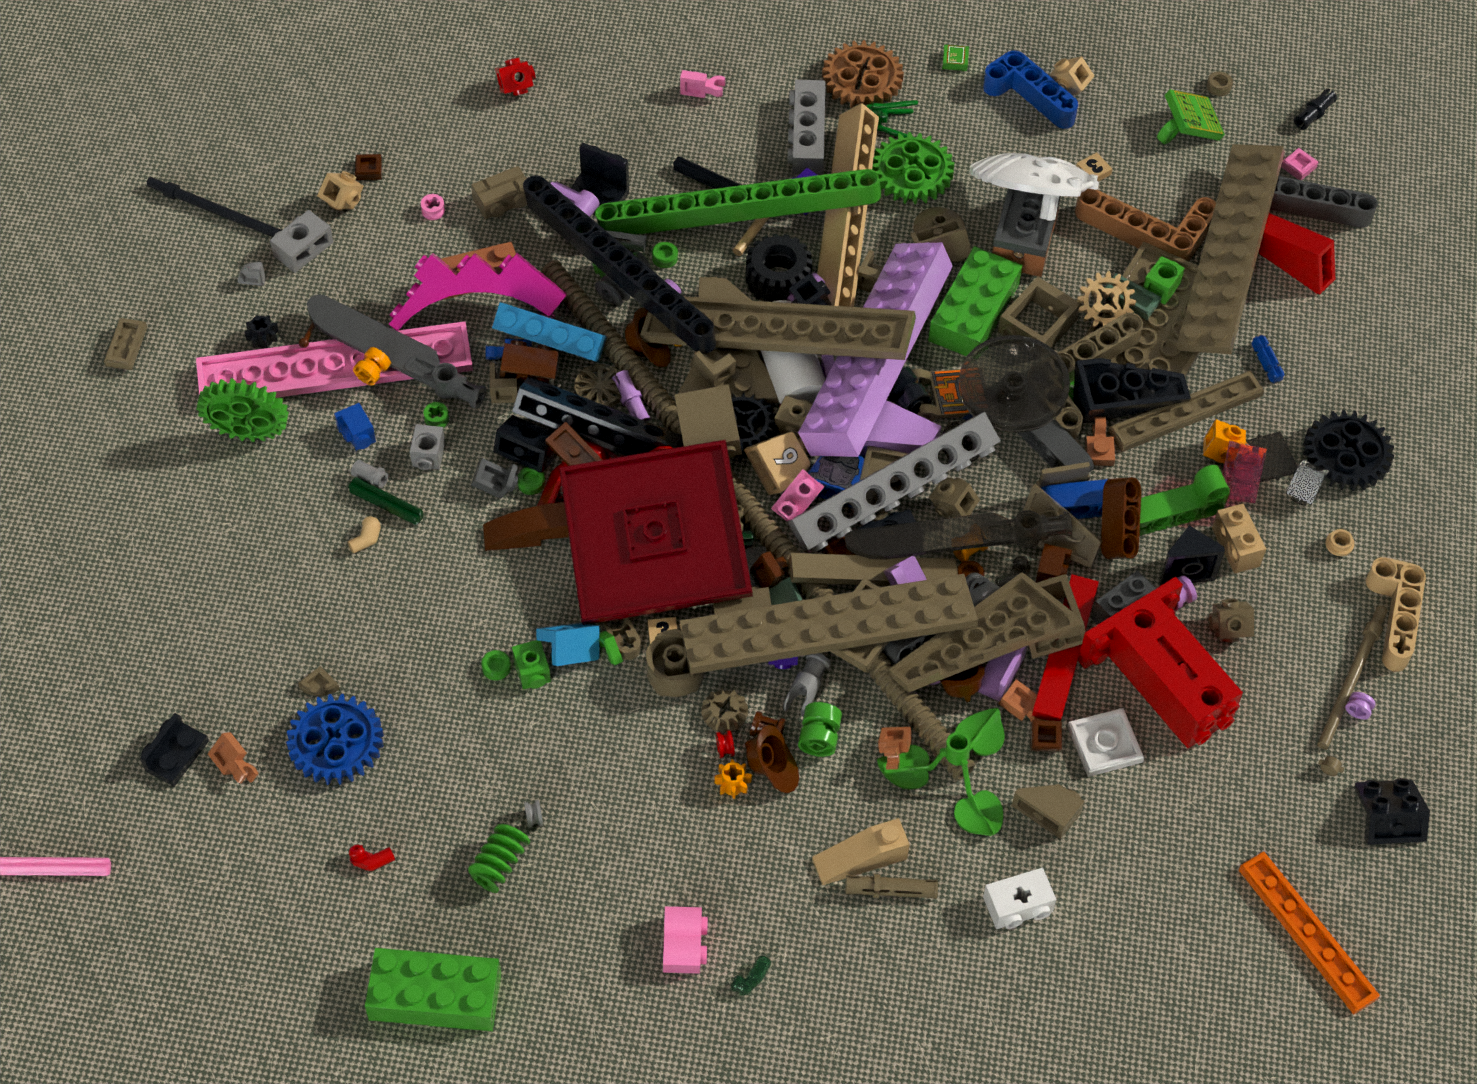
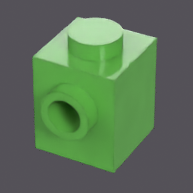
(531, 664)

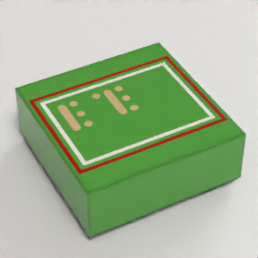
(955, 57)

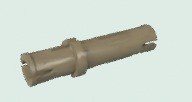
(884, 886)

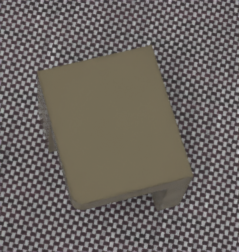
(868, 273)
(714, 367)
(504, 389)

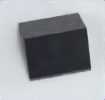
(1193, 557)

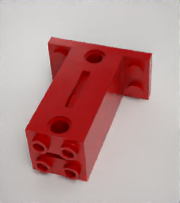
(1166, 665)

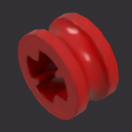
(725, 744)

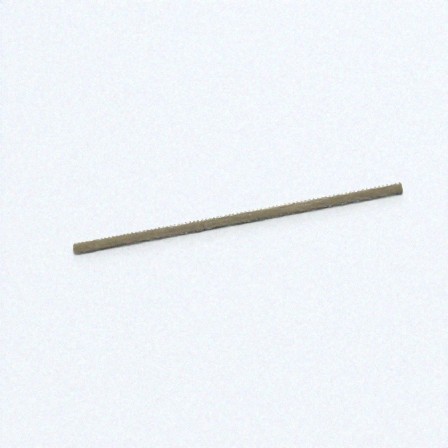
(753, 514)

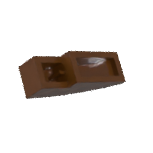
(526, 527)

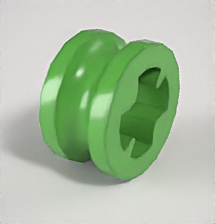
(436, 408)

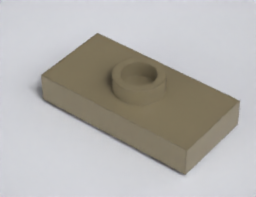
(125, 344)

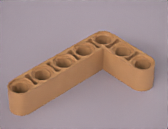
(1138, 227)

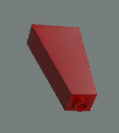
(1299, 253)

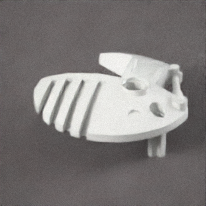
(1035, 175)

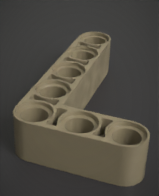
(1093, 346)

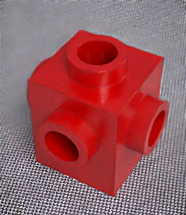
(506, 76)

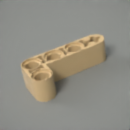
(1396, 585)

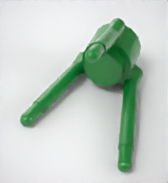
(883, 110)

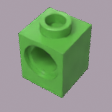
(1164, 278)

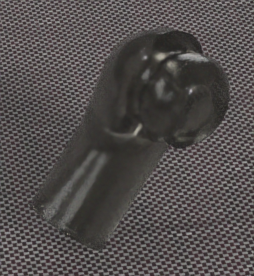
(1020, 565)

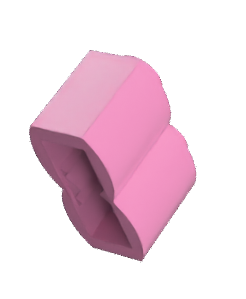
(683, 940)

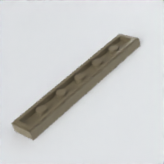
(1177, 416)
(853, 568)

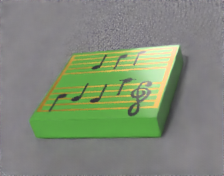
(1194, 115)

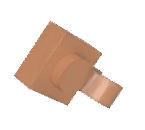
(1099, 446)
(894, 742)
(229, 756)

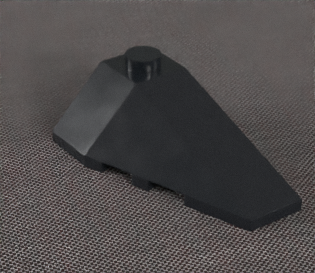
(1124, 390)

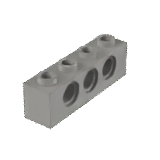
(808, 126)

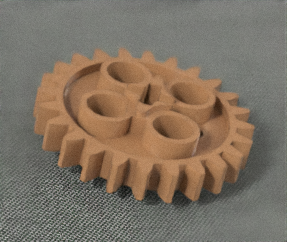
(846, 68)

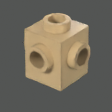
(1072, 74)
(340, 190)

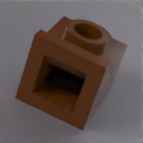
(1053, 562)

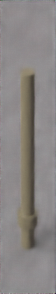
(1371, 634)

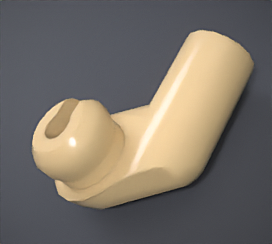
(368, 537)

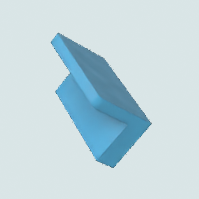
(571, 642)

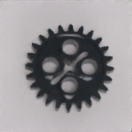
(1349, 449)

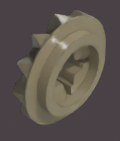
(729, 720)

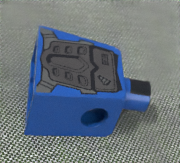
(836, 474)

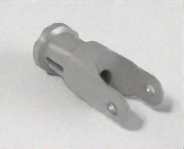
(808, 680)

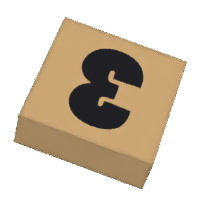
(1095, 165)
(659, 625)

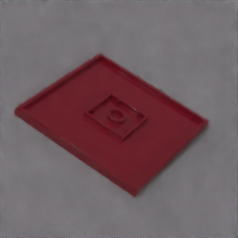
(654, 532)

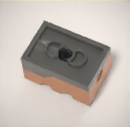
(1022, 233)

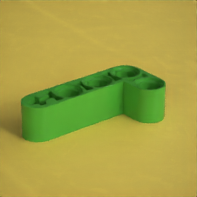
(1185, 503)

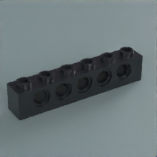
(590, 419)

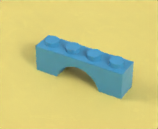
(549, 332)

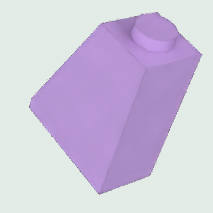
(900, 430)

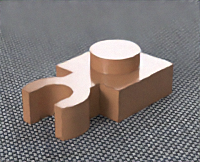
(1019, 701)

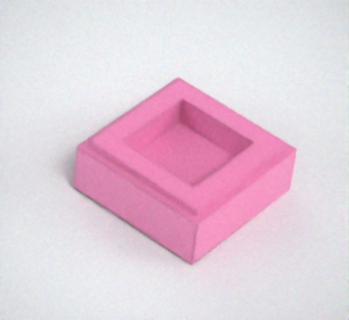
(1299, 164)

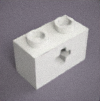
(1027, 887)

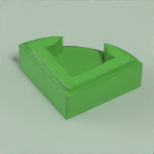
(608, 641)

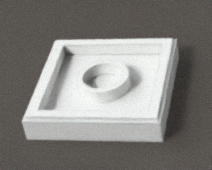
(1105, 742)

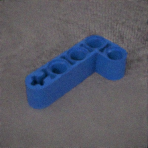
(1034, 85)

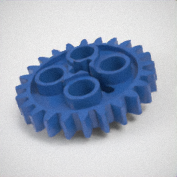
(335, 739)

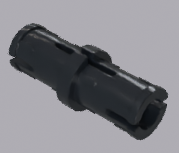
(1315, 109)

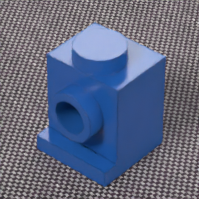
(355, 426)

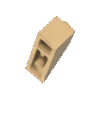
(863, 852)

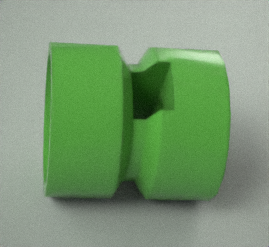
(820, 729)

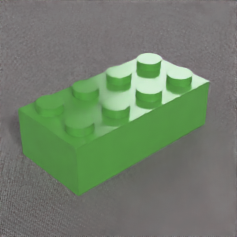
(975, 301)
(433, 989)

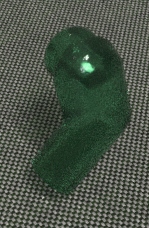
(754, 978)

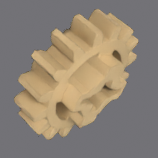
(1098, 291)

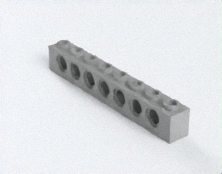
(983, 440)

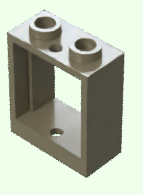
(1048, 298)
(1059, 588)

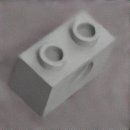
(301, 241)

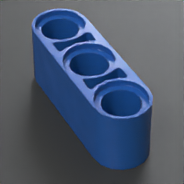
(1079, 498)

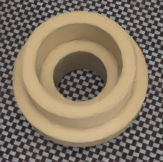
(1340, 536)

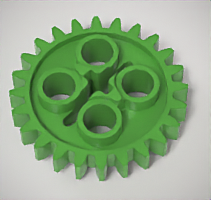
(913, 168)
(242, 410)

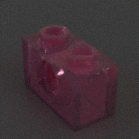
(1243, 470)

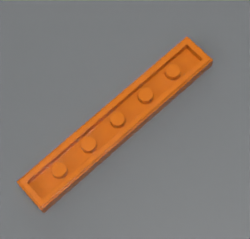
(1309, 933)

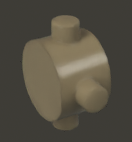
(1331, 766)

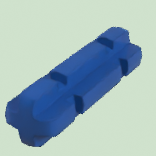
(1268, 359)

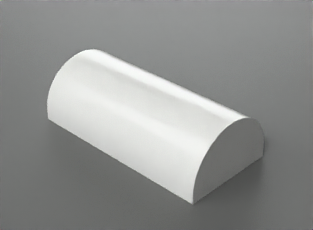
(794, 373)

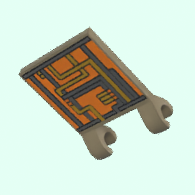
(945, 394)

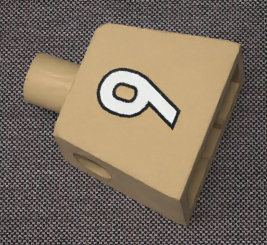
(778, 461)

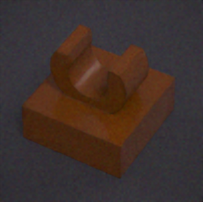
(769, 570)

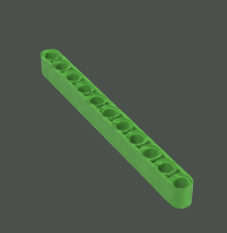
(741, 202)

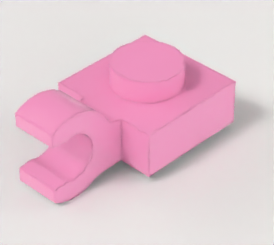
(698, 85)

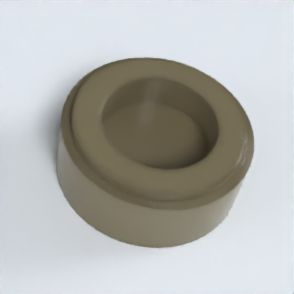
(1219, 83)

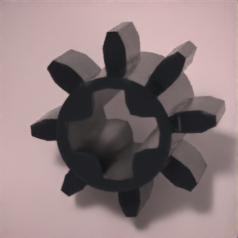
(261, 331)

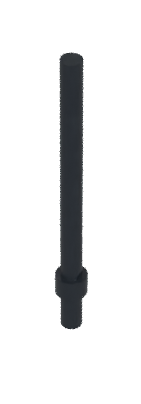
(173, 191)

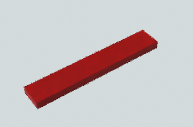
(1062, 664)

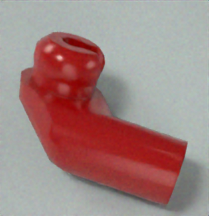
(369, 861)

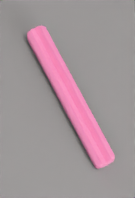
(55, 866)

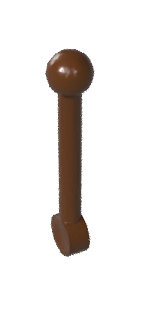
(304, 342)

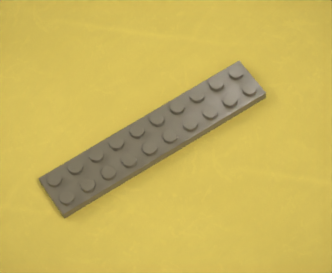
(1231, 249)
(798, 328)
(828, 623)

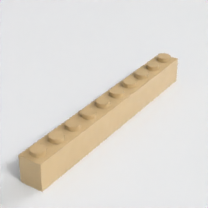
(845, 226)

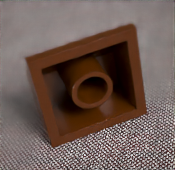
(525, 361)

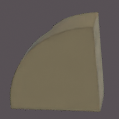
(318, 683)

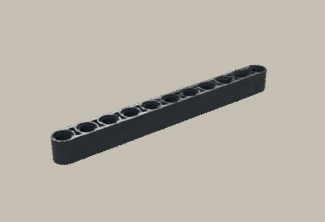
(620, 265)

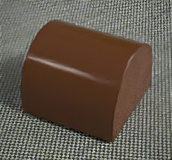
(1046, 735)

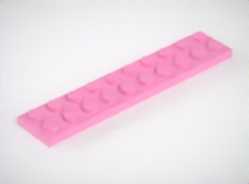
(325, 363)

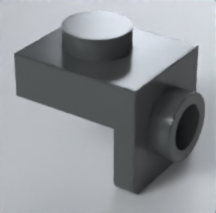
(494, 478)

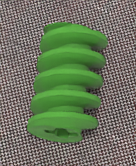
(495, 856)

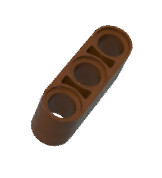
(1121, 518)

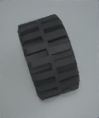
(772, 253)

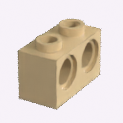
(1239, 537)

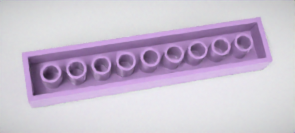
(860, 385)

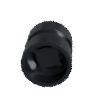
(909, 392)

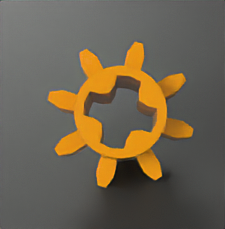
(736, 771)

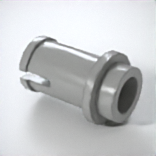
(370, 474)

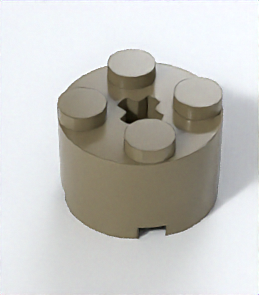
(668, 666)

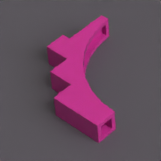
(439, 281)

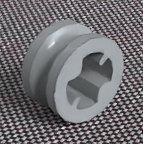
(533, 814)

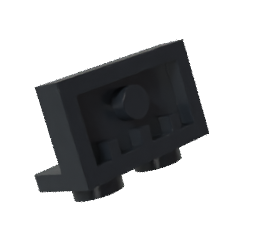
(173, 750)

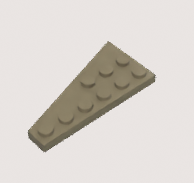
(1006, 622)

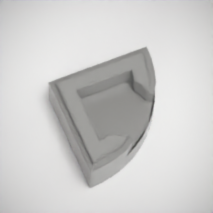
(252, 274)

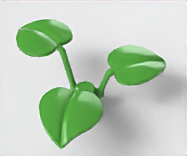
(985, 736)

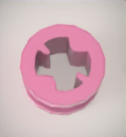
(429, 201)

